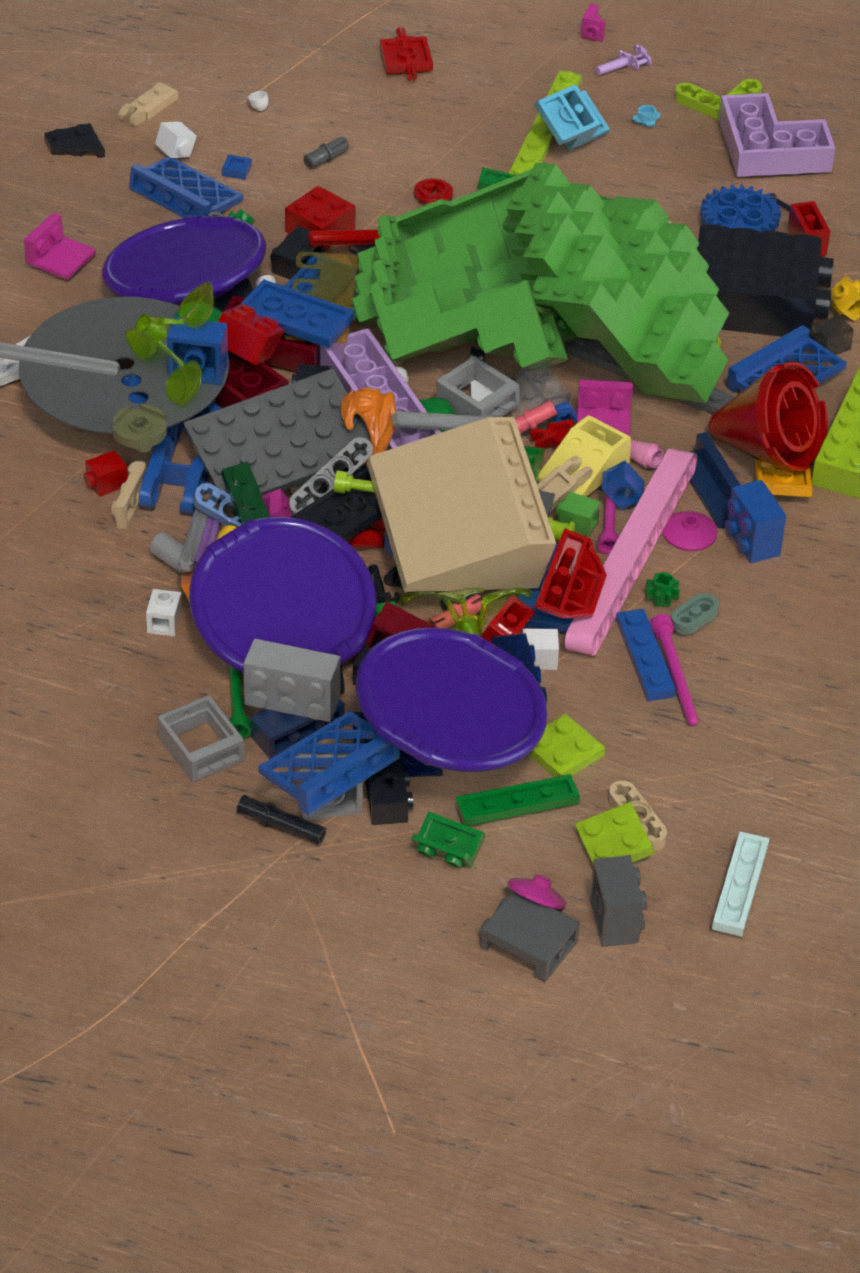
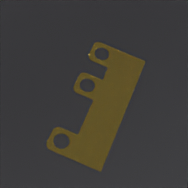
(335, 282)

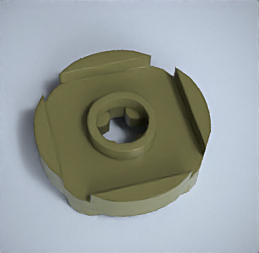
(139, 438)

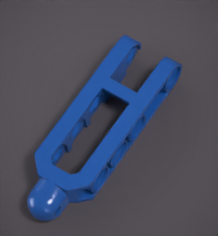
(162, 471)

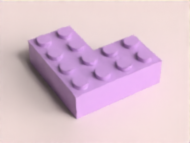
(770, 147)

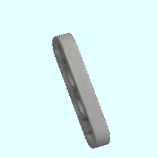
(327, 474)

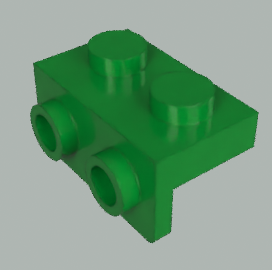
(448, 840)

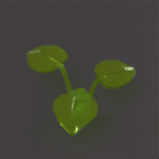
(152, 330)
(468, 623)

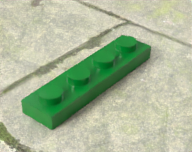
(517, 800)

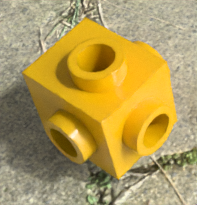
(844, 298)

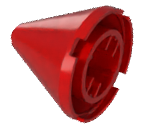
(776, 418)

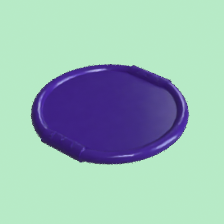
(183, 254)
(282, 586)
(451, 699)

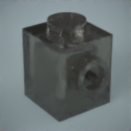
(833, 334)

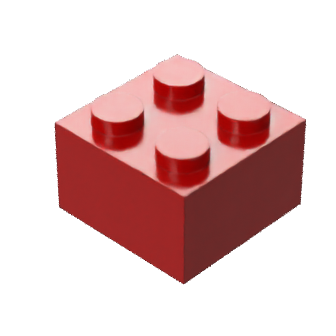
(320, 211)
(250, 334)

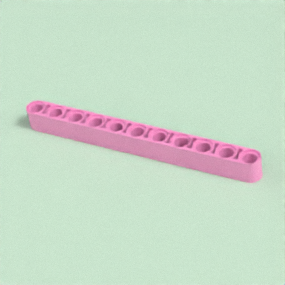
(633, 549)

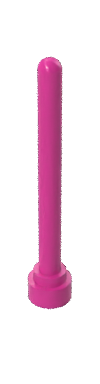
(608, 537)
(663, 629)

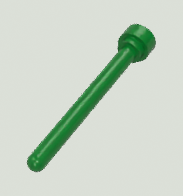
(238, 718)

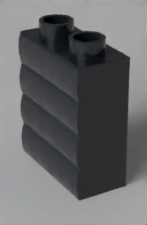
(767, 278)

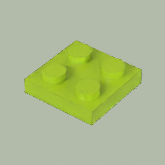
(566, 748)
(615, 834)

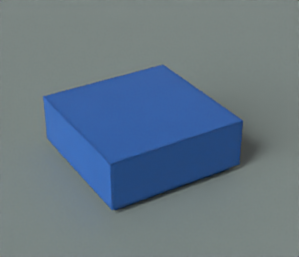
(236, 167)

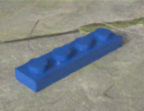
(645, 655)

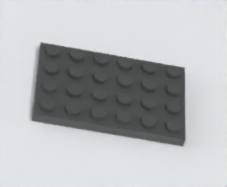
(280, 434)

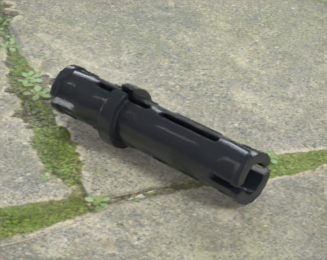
(275, 817)

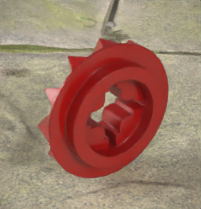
(424, 190)

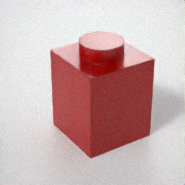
(105, 473)

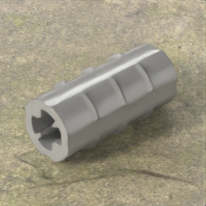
(167, 550)

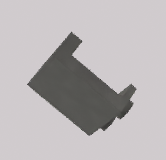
(531, 933)

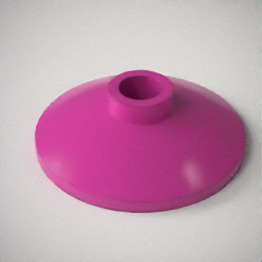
(690, 531)
(538, 890)

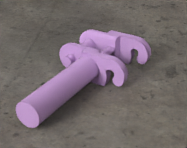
(626, 59)

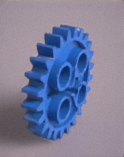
(741, 209)

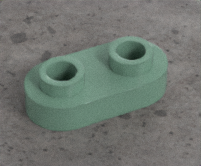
(695, 613)

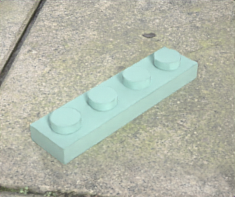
(740, 884)

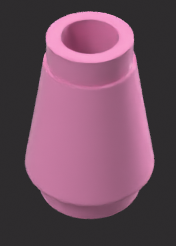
(646, 454)

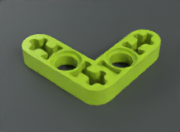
(694, 96)

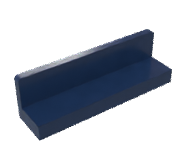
(712, 479)

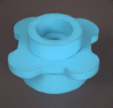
(646, 115)

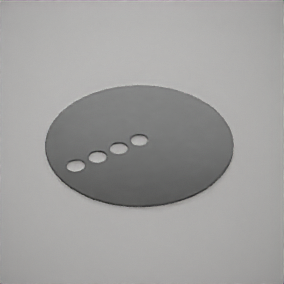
(92, 398)

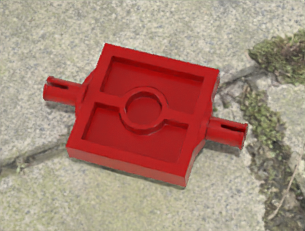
(406, 54)

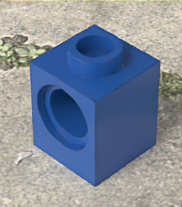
(623, 485)

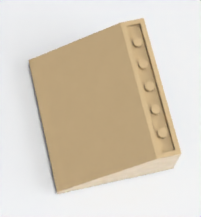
(464, 509)

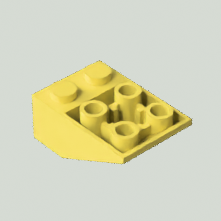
(596, 446)

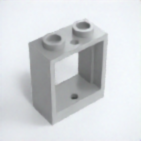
(497, 404)
(209, 759)

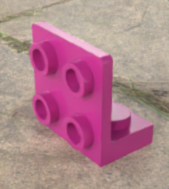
(53, 252)
(606, 402)

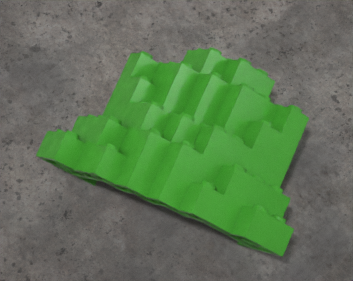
(452, 280)
(621, 280)

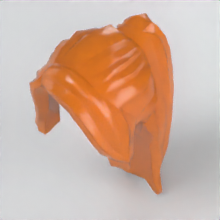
(375, 413)

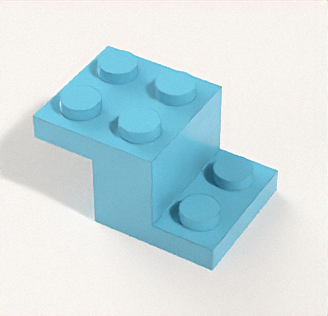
(572, 117)

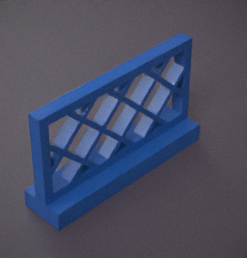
(177, 198)
(781, 351)
(341, 774)

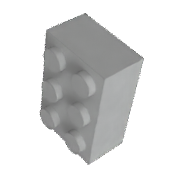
(292, 680)

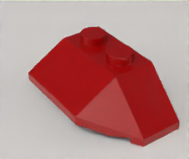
(572, 578)

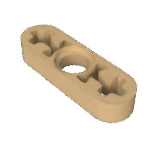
(656, 827)

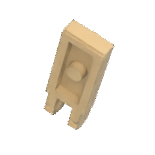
(148, 104)
(562, 483)
(128, 501)

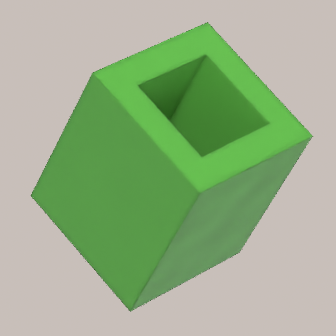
(580, 510)

